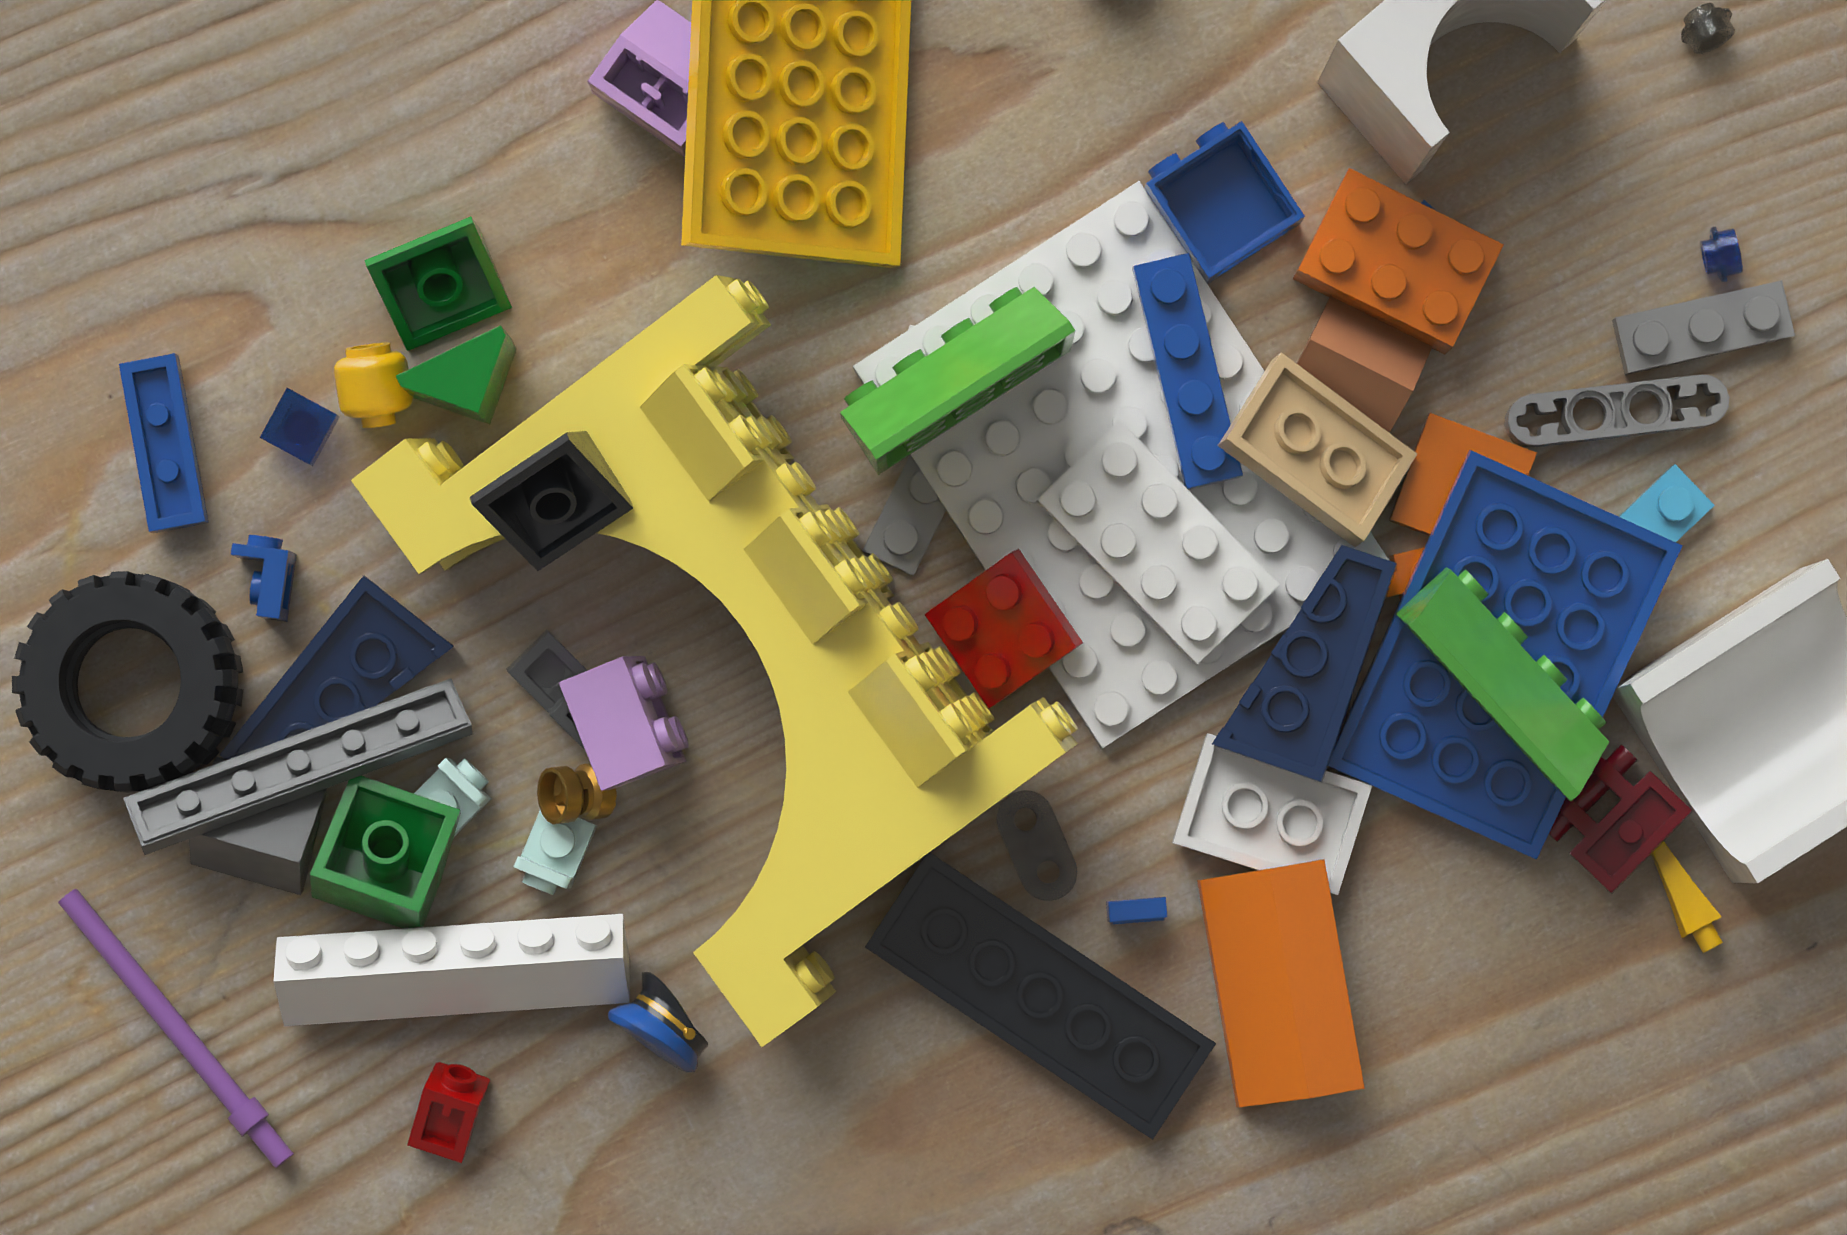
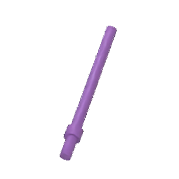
(246, 1114)

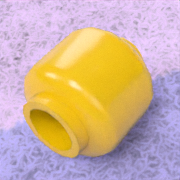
(369, 384)

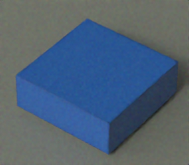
(1136, 910)

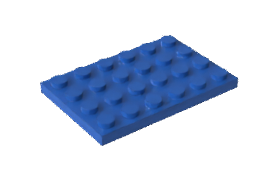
(1579, 593)

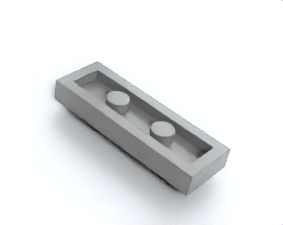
(1703, 327)

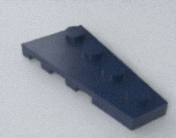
(348, 666)
(1306, 685)

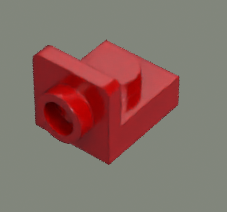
(448, 1111)

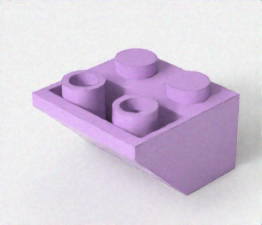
(649, 74)
(624, 721)

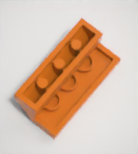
(1280, 984)

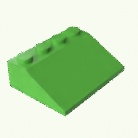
(957, 378)
(1506, 681)

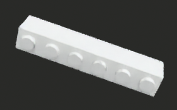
(452, 970)

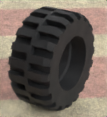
(52, 669)

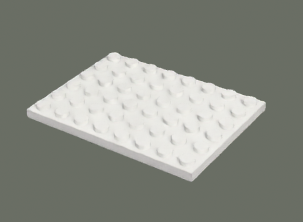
(1025, 440)

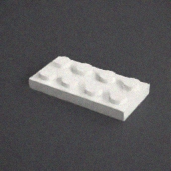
(1158, 542)

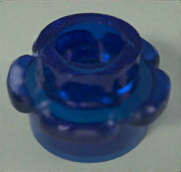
(1722, 253)

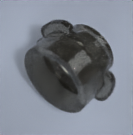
(1707, 28)

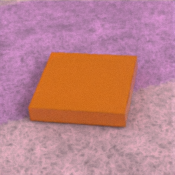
(1437, 464)

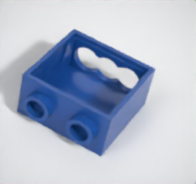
(1223, 200)

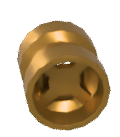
(573, 793)

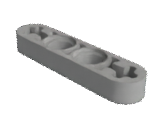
(1617, 416)

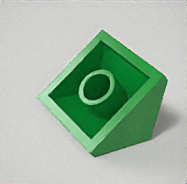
(439, 283)
(465, 377)

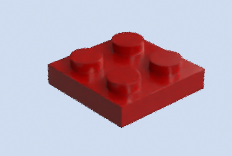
(1003, 628)

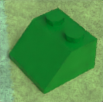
(384, 853)

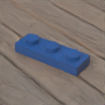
(163, 443)

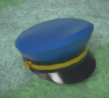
(661, 1024)

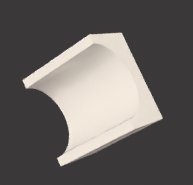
(1382, 66)
(1755, 724)

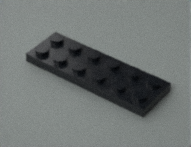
(1040, 995)

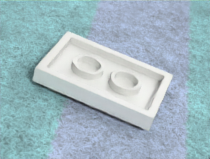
(1270, 815)

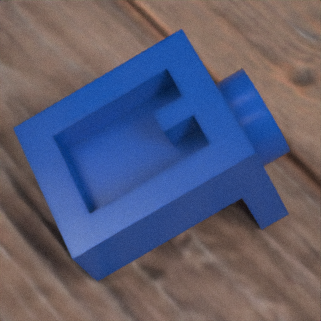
(272, 585)

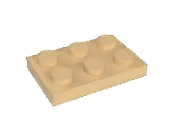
(1317, 449)

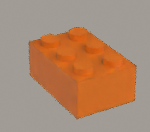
(1398, 261)

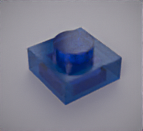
(299, 427)

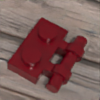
(1630, 830)

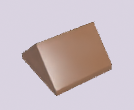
(1364, 361)

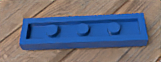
(1186, 369)

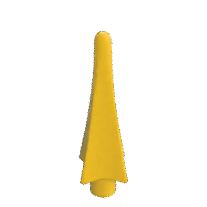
(1689, 905)

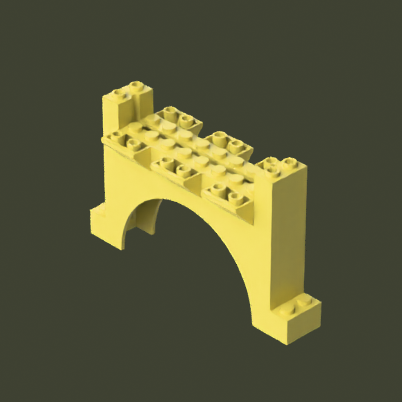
(873, 723)

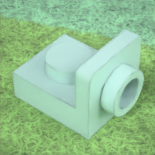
(457, 787)
(554, 853)

